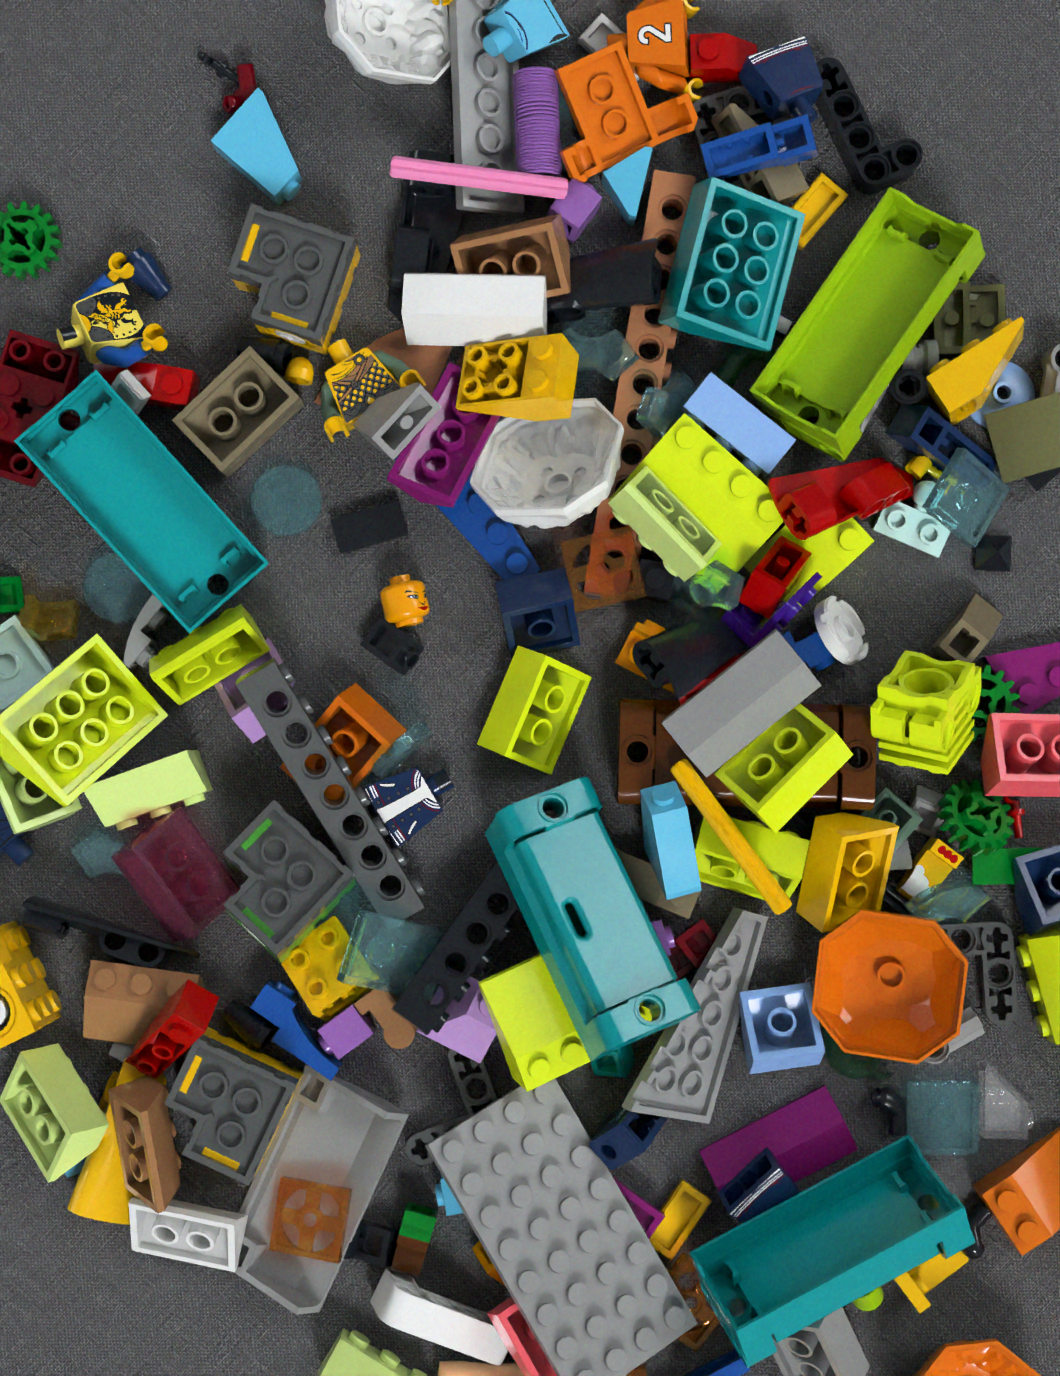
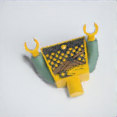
(357, 383)

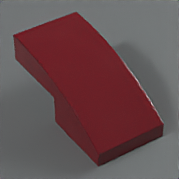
(691, 947)

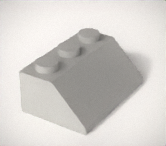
(822, 1349)

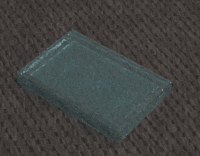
(387, 952)

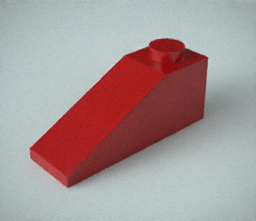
(168, 385)

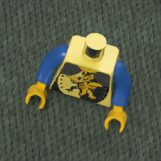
(109, 323)

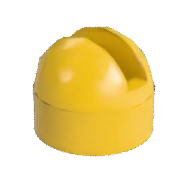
(299, 371)

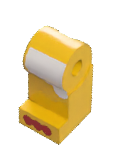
(929, 868)

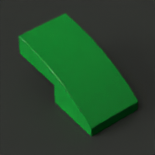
(998, 866)

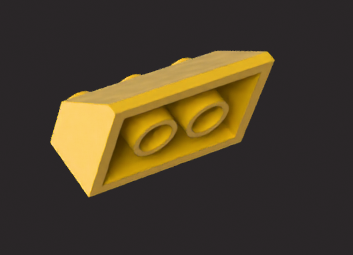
(845, 868)

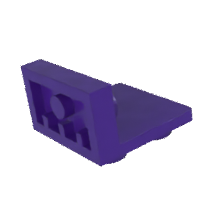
(753, 626)

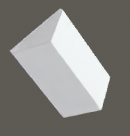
(188, 1233)

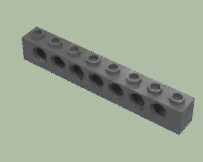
(255, 688)

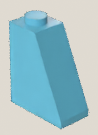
(258, 149)
(669, 840)

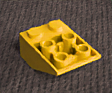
(519, 378)
(967, 381)

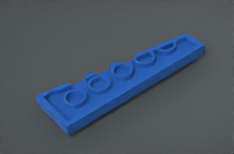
(490, 535)

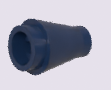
(148, 274)

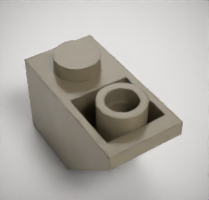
(968, 631)

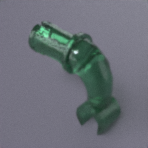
(737, 359)
(848, 1066)

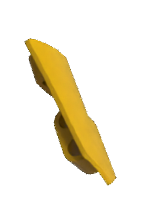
(101, 1185)

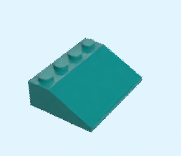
(731, 265)

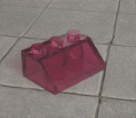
(176, 875)

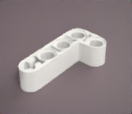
(436, 1318)

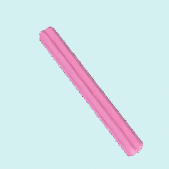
(478, 177)

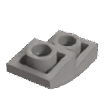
(140, 643)

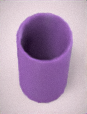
(536, 133)

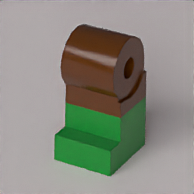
(414, 1238)

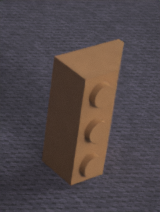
(518, 249)
(127, 999)
(146, 1141)

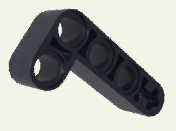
(858, 125)

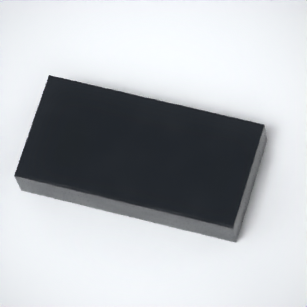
(369, 527)

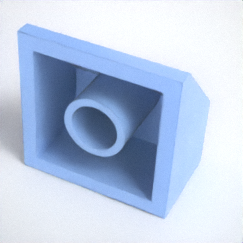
(780, 1028)

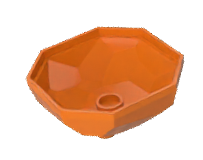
(890, 986)

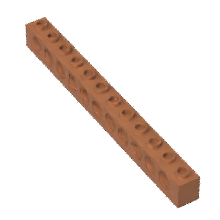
(666, 190)

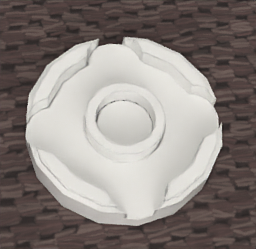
(840, 630)

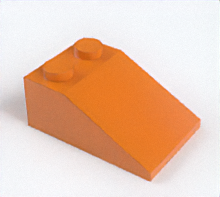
(359, 733)
(1026, 1194)

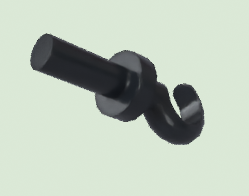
(221, 68)

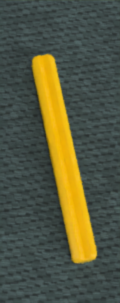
(731, 836)

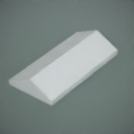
(472, 308)

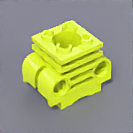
(926, 712)

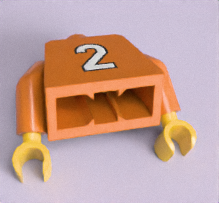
(659, 44)

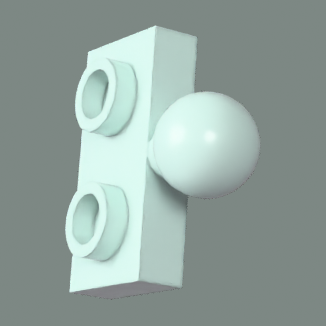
(913, 525)

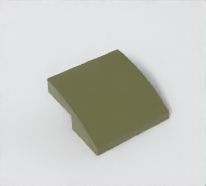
(968, 316)
(1026, 437)

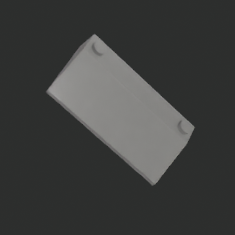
(327, 1137)

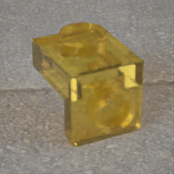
(49, 619)

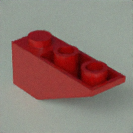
(174, 1029)

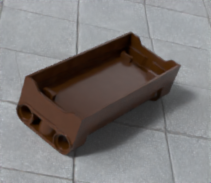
(641, 721)

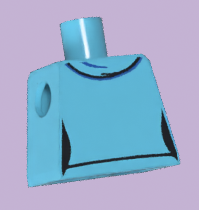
(522, 28)

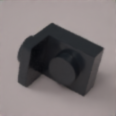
(392, 646)

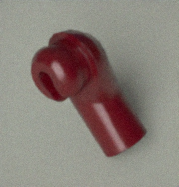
(246, 87)

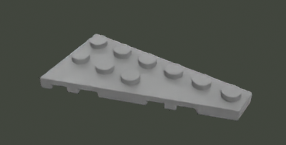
(691, 1057)

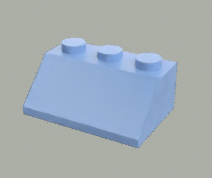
(738, 425)

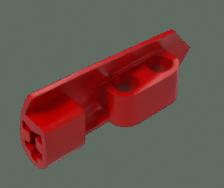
(832, 495)

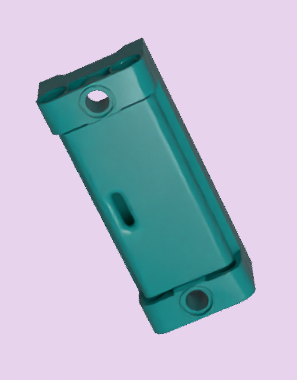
(141, 501)
(587, 918)
(829, 1247)

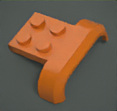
(614, 113)

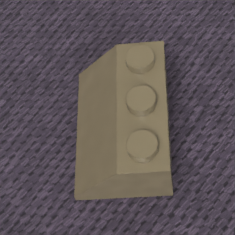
(238, 412)

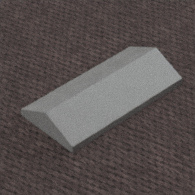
(741, 703)

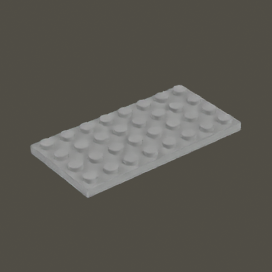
(561, 1234)

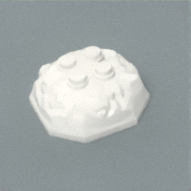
(392, 38)
(550, 468)

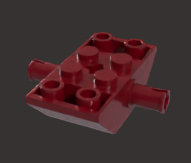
(33, 376)

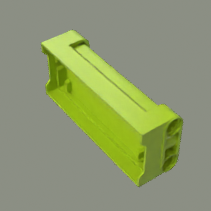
(865, 322)

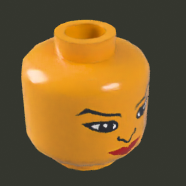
(404, 601)

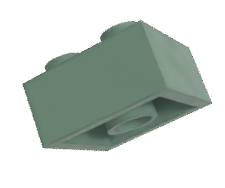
(893, 809)

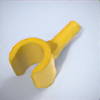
(920, 465)

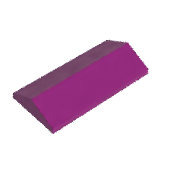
(445, 449)
(800, 1134)

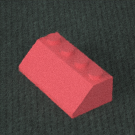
(1021, 755)

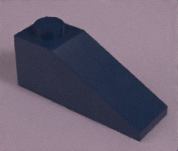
(930, 435)

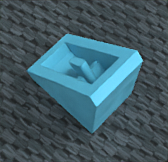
(626, 182)

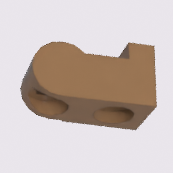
(397, 1031)

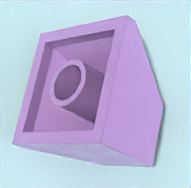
(236, 704)
(469, 1024)

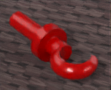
(1016, 814)

